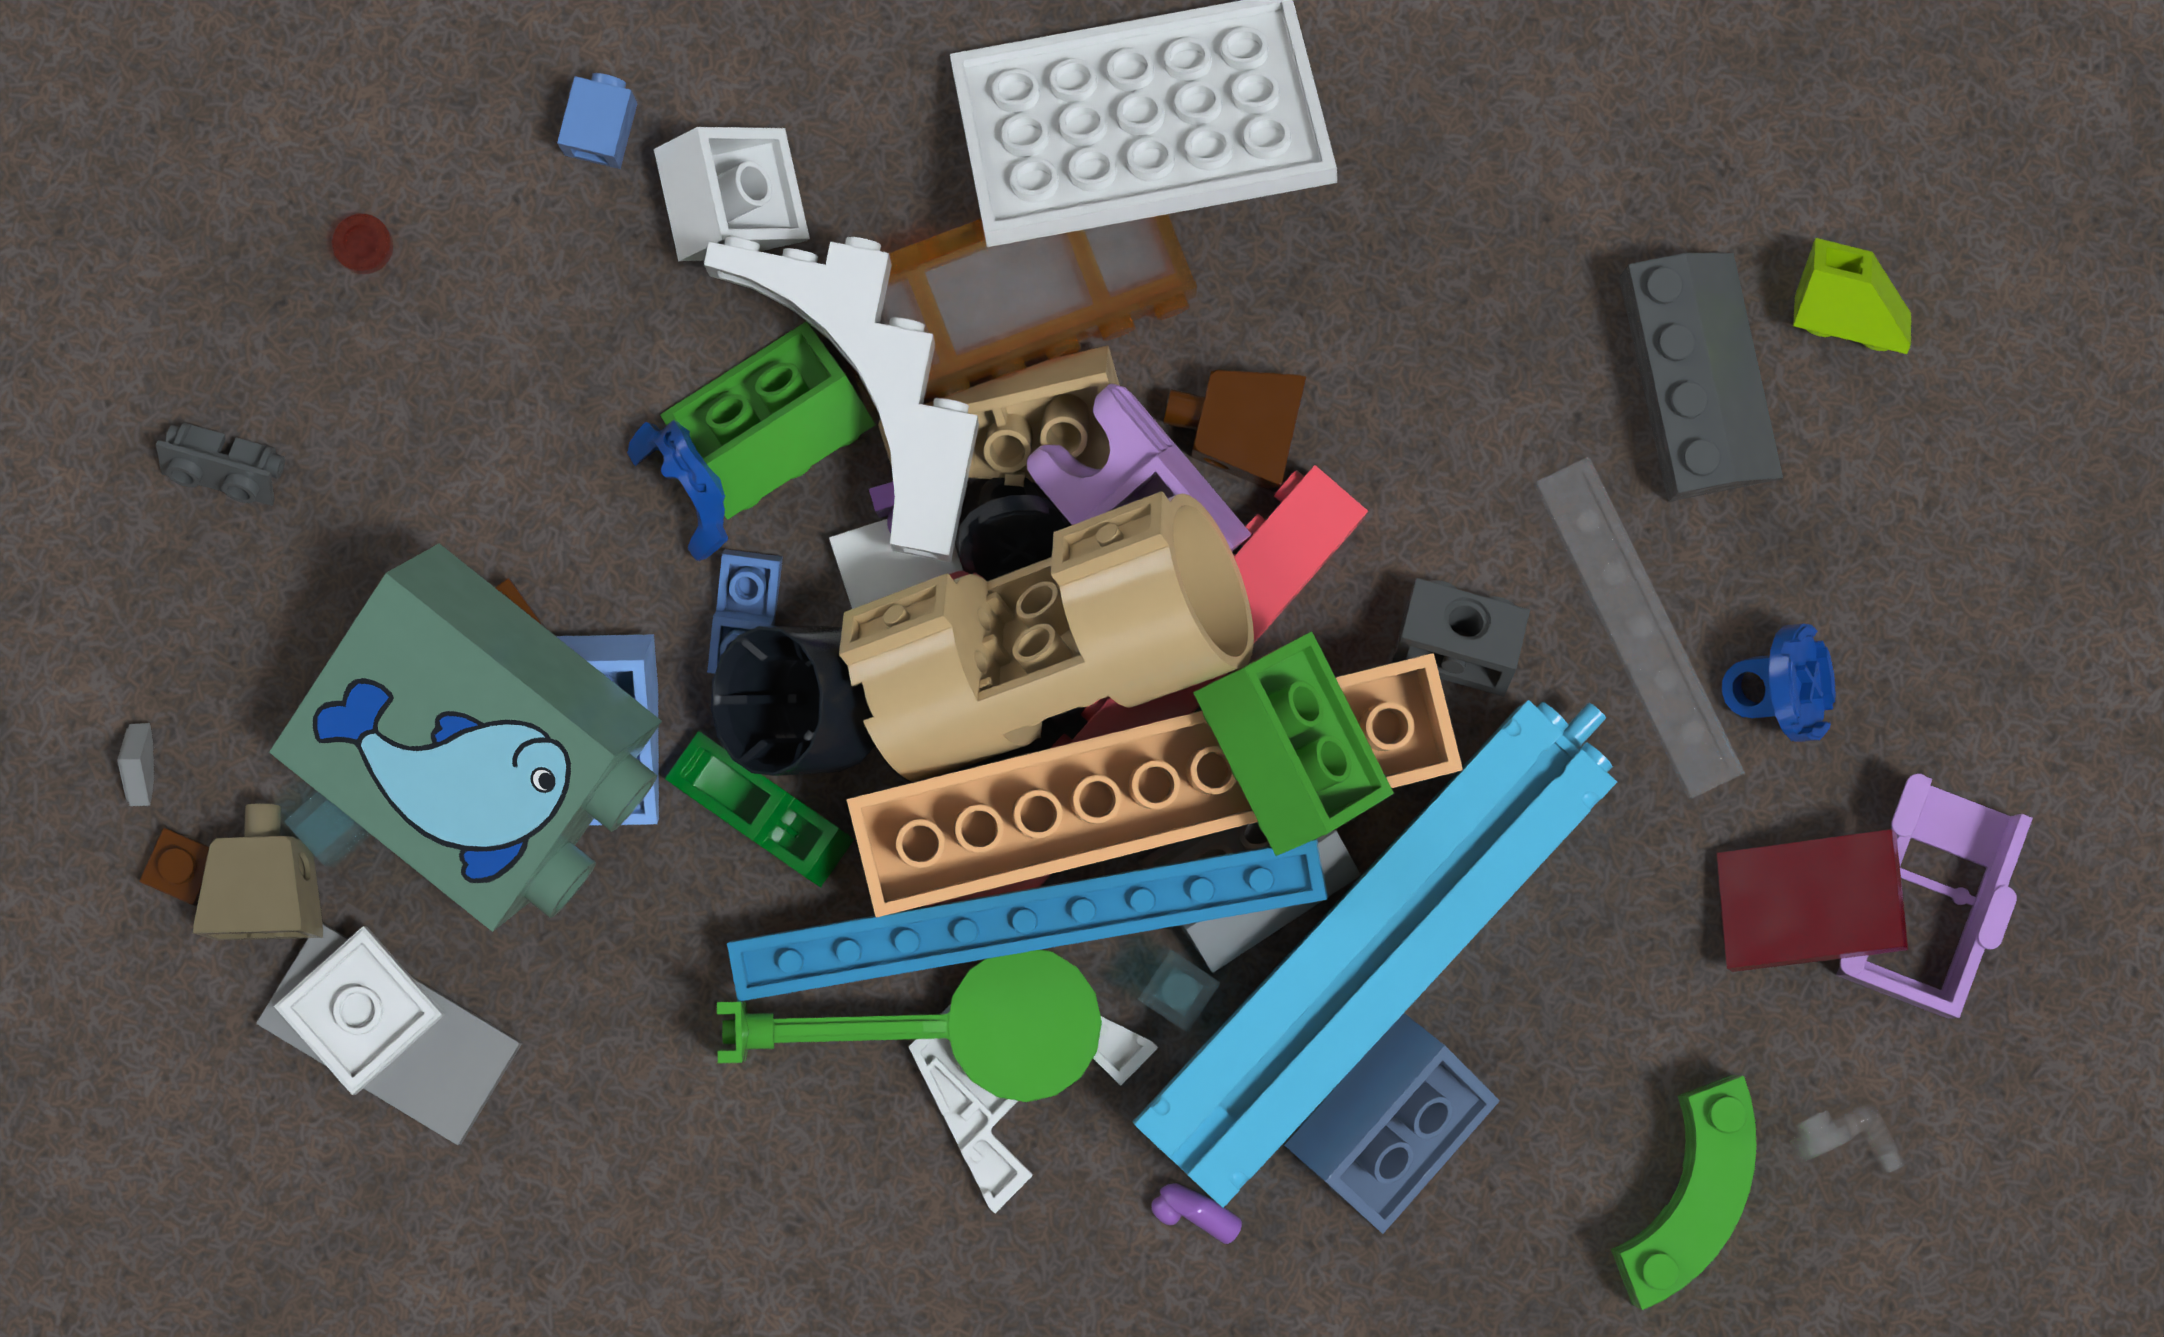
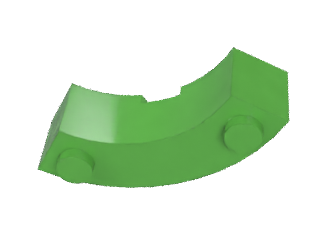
(1707, 1199)

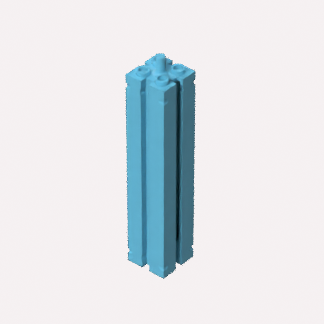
(1378, 948)

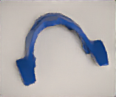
(697, 478)

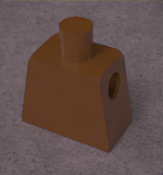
(1242, 423)

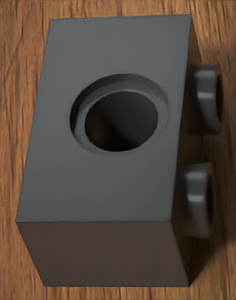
(1480, 661)

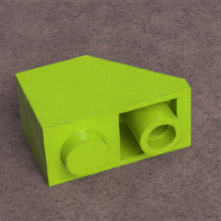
(1851, 298)

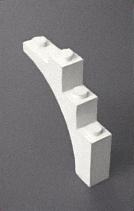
(845, 303)

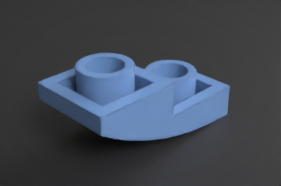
(744, 599)

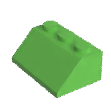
(772, 417)
(1293, 744)

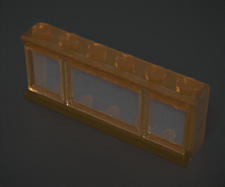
(1031, 295)

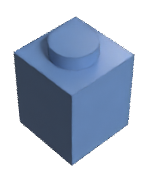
(598, 120)

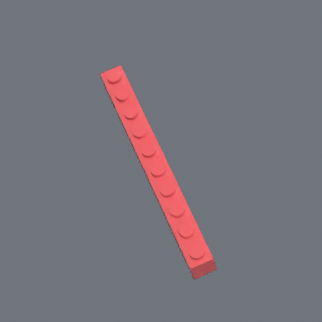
(1274, 567)

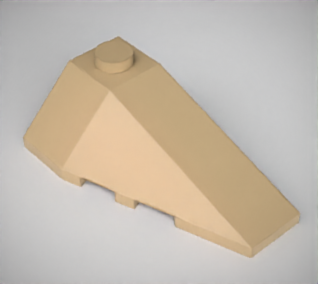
(1038, 408)

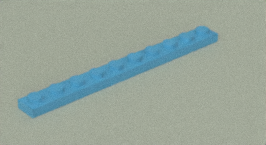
(1026, 920)

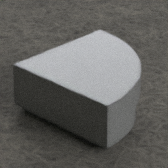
(137, 764)

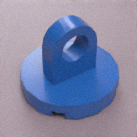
(1796, 683)

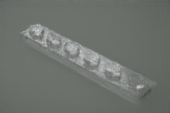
(1639, 628)

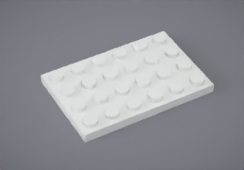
(1141, 119)

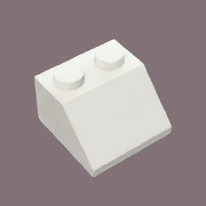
(730, 186)

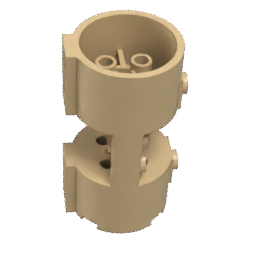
(1118, 612)

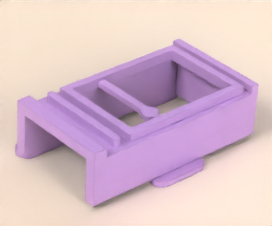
(1971, 834)

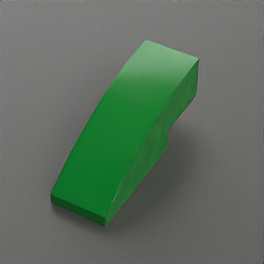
(759, 809)

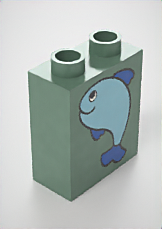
(470, 740)

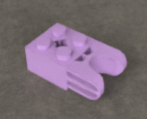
(1138, 466)

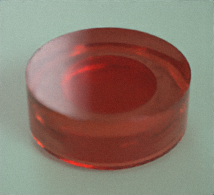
(362, 244)

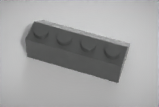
(1700, 374)

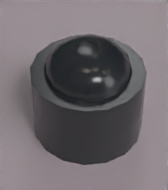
(789, 702)

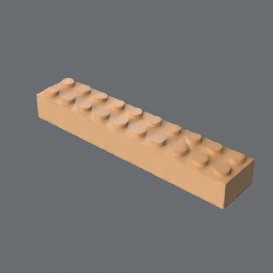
(1112, 795)

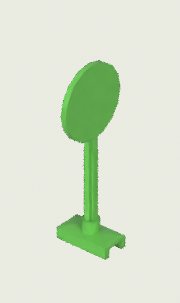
(1014, 1026)

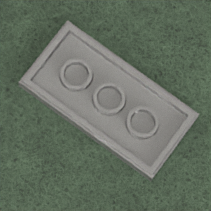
(438, 1078)

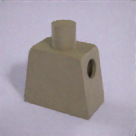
(259, 884)

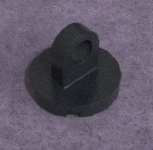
(1008, 529)

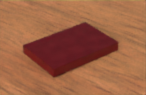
(1812, 901)

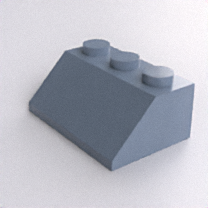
(1392, 1122)

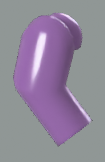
(1200, 1210)

